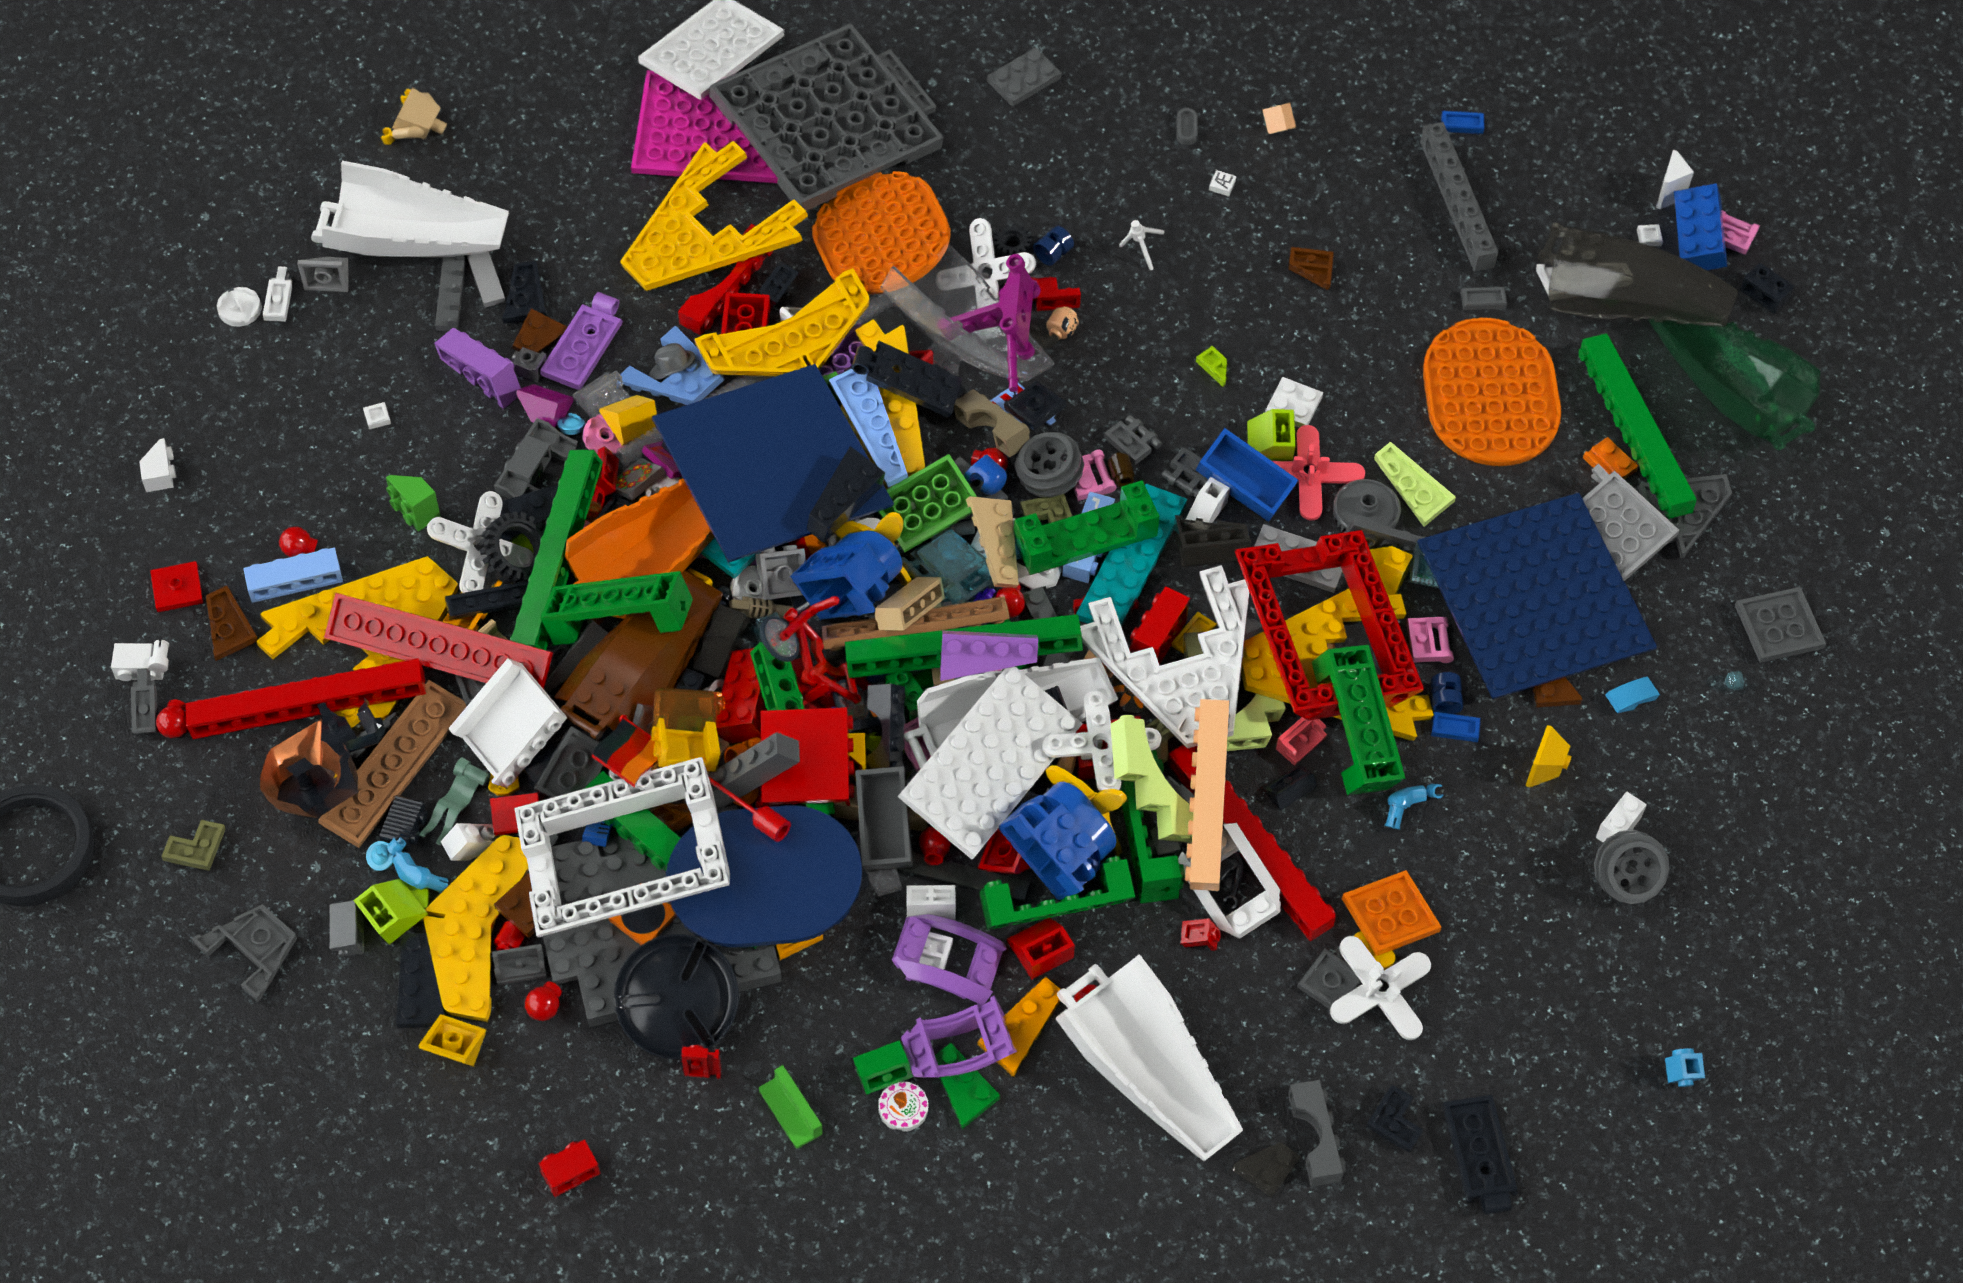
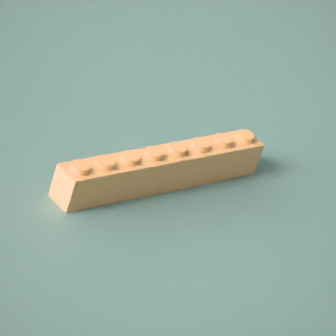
(1209, 795)

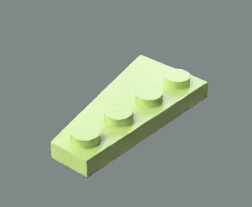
(1417, 488)

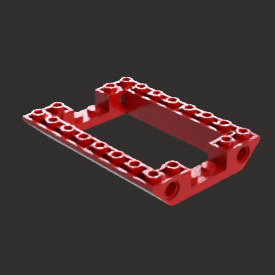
(1352, 554)

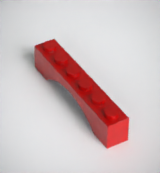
(702, 309)

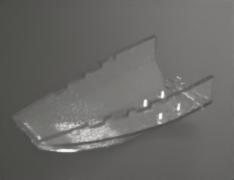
(949, 291)

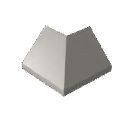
(324, 274)

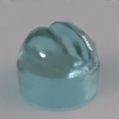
(1734, 680)

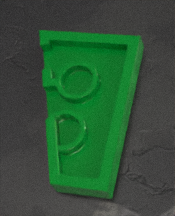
(967, 1092)

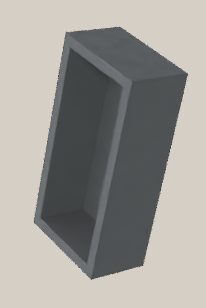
(883, 819)

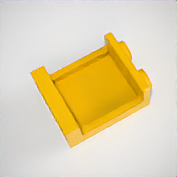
(680, 746)

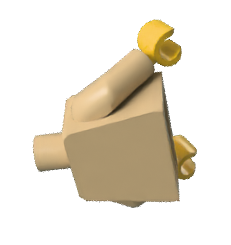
(415, 118)

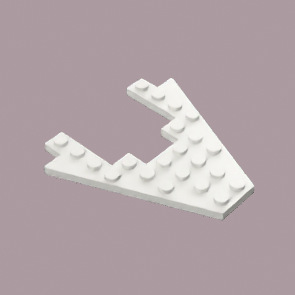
(1177, 687)

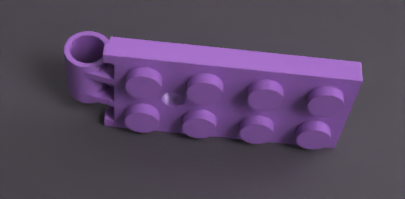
(578, 351)

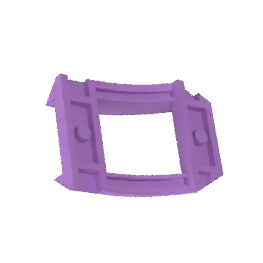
(982, 968)
(985, 1017)

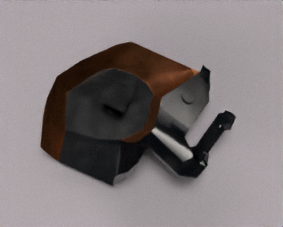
(302, 768)

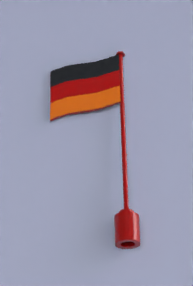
(631, 754)

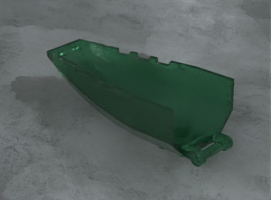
(1746, 377)

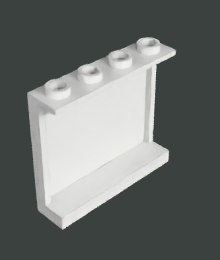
(508, 722)

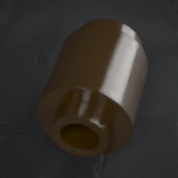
(1121, 469)

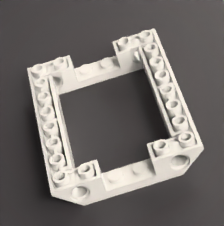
(613, 800)

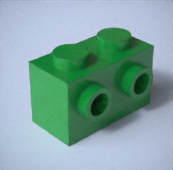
(882, 1065)

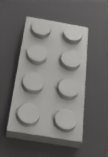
(1324, 579)

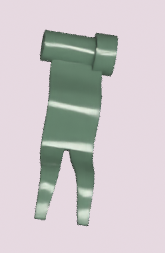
(459, 796)

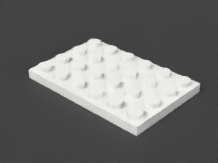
(711, 46)

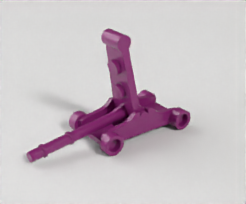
(1010, 313)

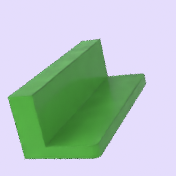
(791, 1108)

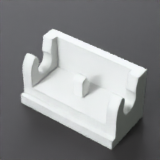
(932, 900)

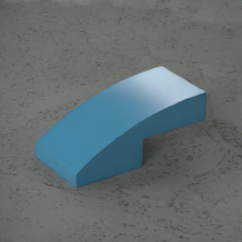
(1631, 694)

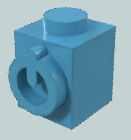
(1684, 1067)

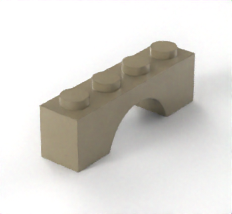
(976, 410)

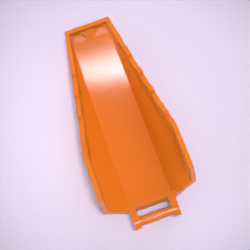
(640, 539)

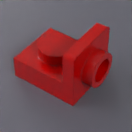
(1200, 933)

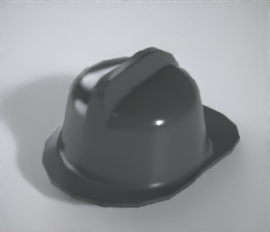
(670, 360)

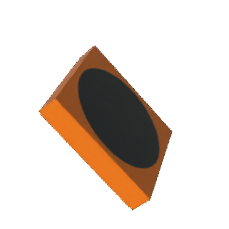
(645, 923)

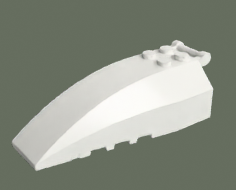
(399, 217)
(948, 703)
(1144, 1049)

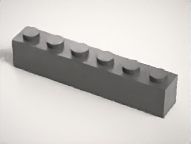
(754, 767)

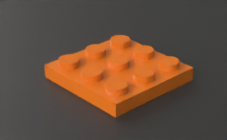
(1391, 913)

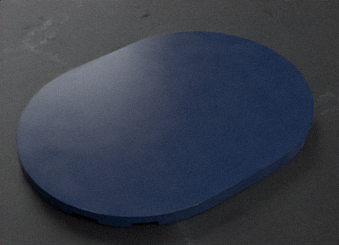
(775, 888)

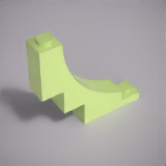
(1252, 725)
(1153, 793)

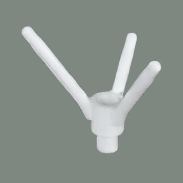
(1137, 232)

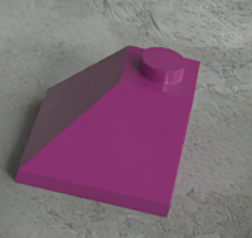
(544, 403)

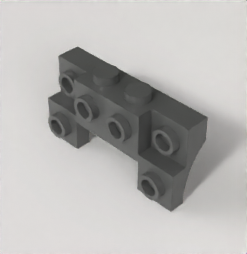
(531, 458)

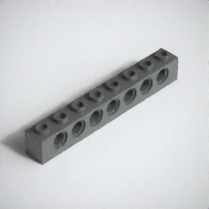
(1459, 197)

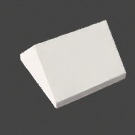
(1676, 178)

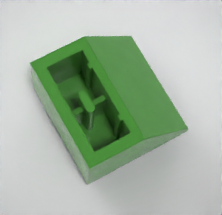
(413, 499)

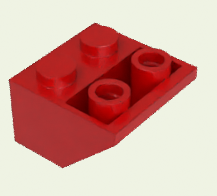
(1042, 947)

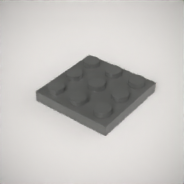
(1780, 624)

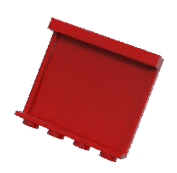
(823, 753)

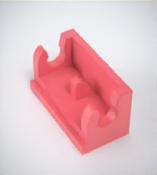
(1301, 739)

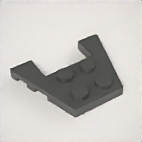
(260, 938)

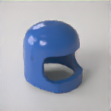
(989, 472)

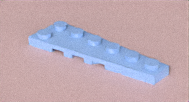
(869, 417)

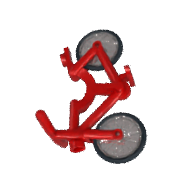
(784, 645)

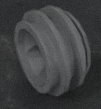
(1044, 455)
(1614, 855)

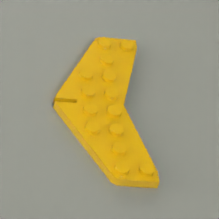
(783, 347)
(463, 938)

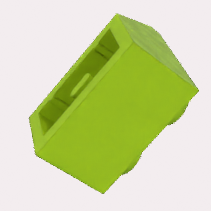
(1273, 434)
(390, 908)

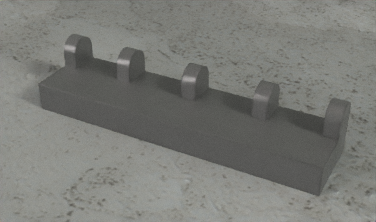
(450, 293)

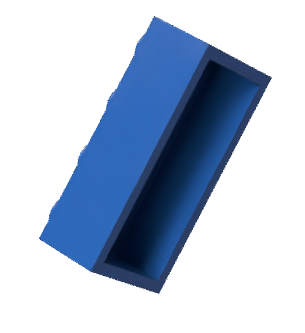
(1701, 226)
(1248, 473)

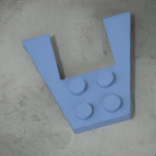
(682, 387)

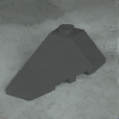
(569, 655)

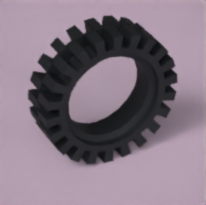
(491, 549)

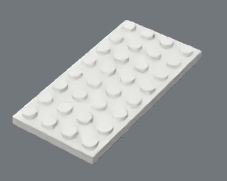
(988, 761)

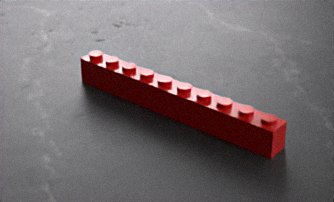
(301, 698)
(1297, 896)

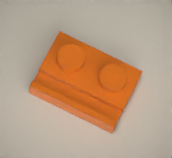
(1610, 458)

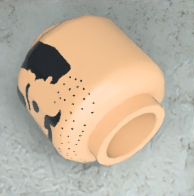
(1062, 323)

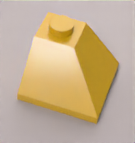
(1392, 566)
(1549, 758)

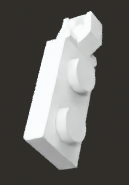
(278, 296)

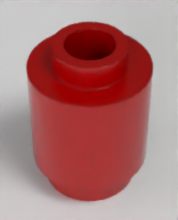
(508, 937)

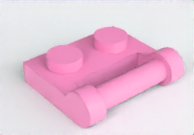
(1738, 233)
(1088, 482)
(1422, 639)

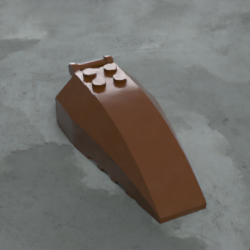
(634, 663)

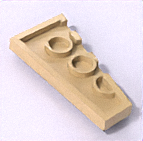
(997, 538)

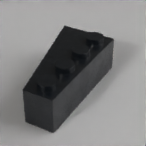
(845, 494)

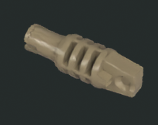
(758, 607)

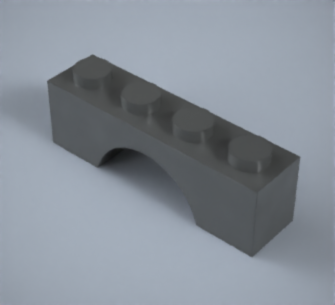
(1309, 1104)

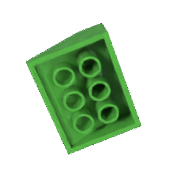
(929, 501)

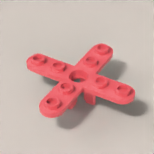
(1326, 472)

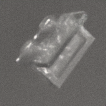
(601, 393)

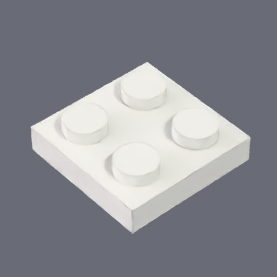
(1296, 397)

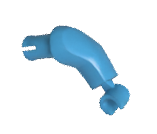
(1405, 798)
(411, 873)

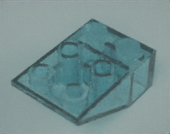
(959, 565)

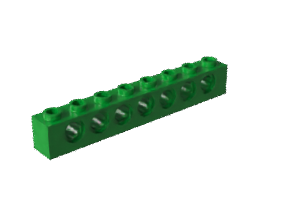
(790, 698)

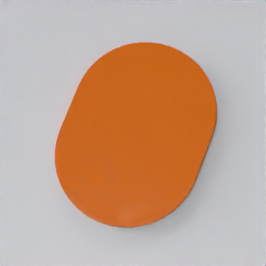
(880, 226)
(1491, 392)

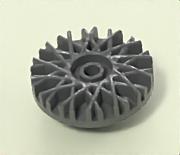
(1367, 501)

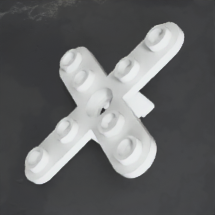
(984, 256)
(465, 538)
(1084, 743)
(1368, 994)

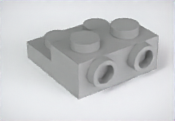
(775, 571)

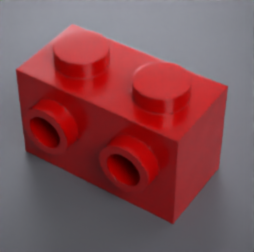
(569, 1167)

